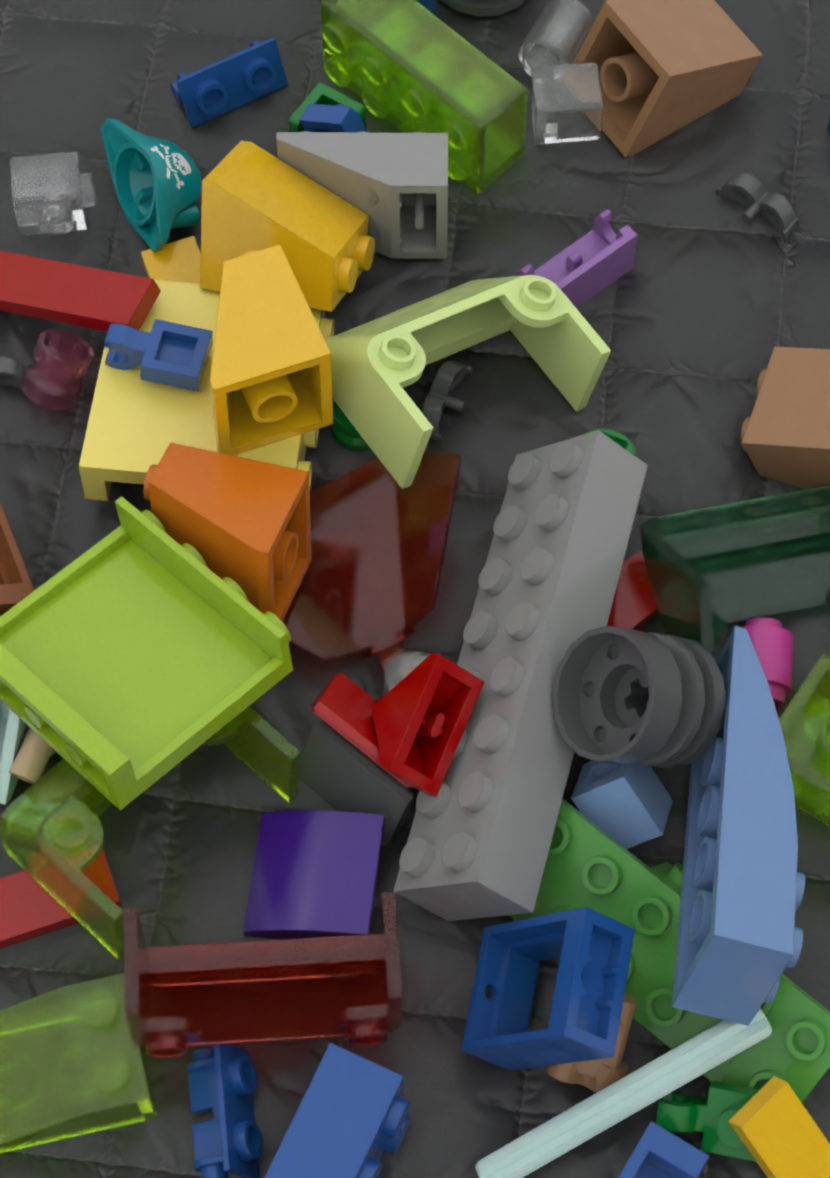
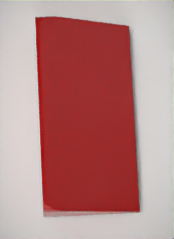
(350, 713)

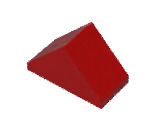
(424, 721)

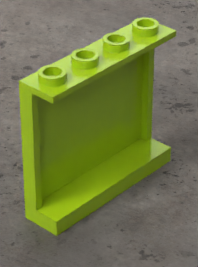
(136, 656)

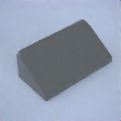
(354, 781)

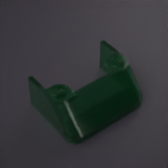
(738, 562)

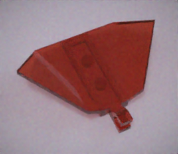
(373, 559)

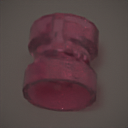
(59, 364)

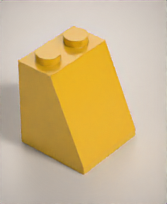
(262, 203)
(267, 356)

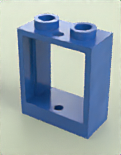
(585, 999)

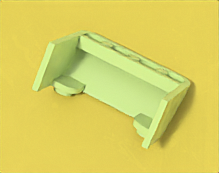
(391, 352)

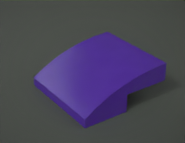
(314, 874)

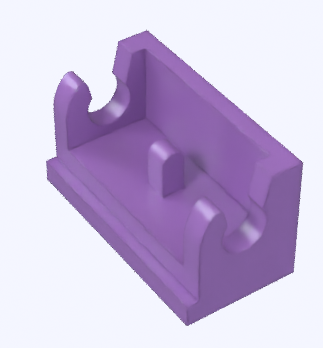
(590, 261)

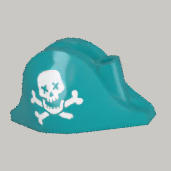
(152, 182)

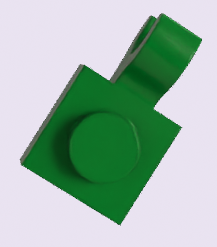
(711, 1116)

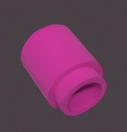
(775, 652)

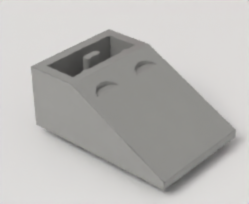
(387, 176)

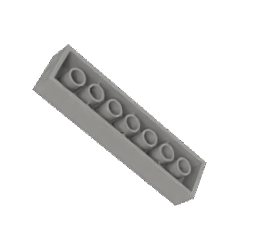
(542, 587)

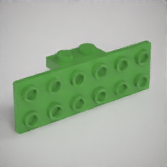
(598, 873)

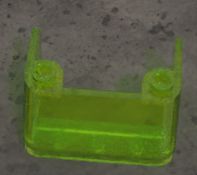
(58, 833)

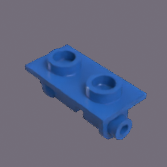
(230, 82)
(224, 1082)

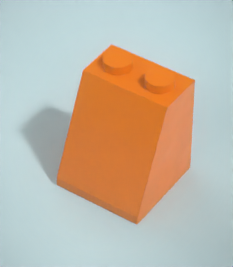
(240, 517)

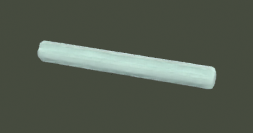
(623, 1098)

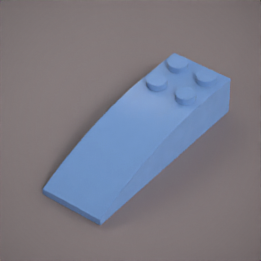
(739, 855)

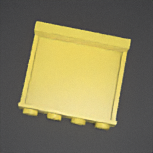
(139, 418)

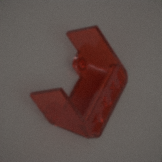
(263, 989)

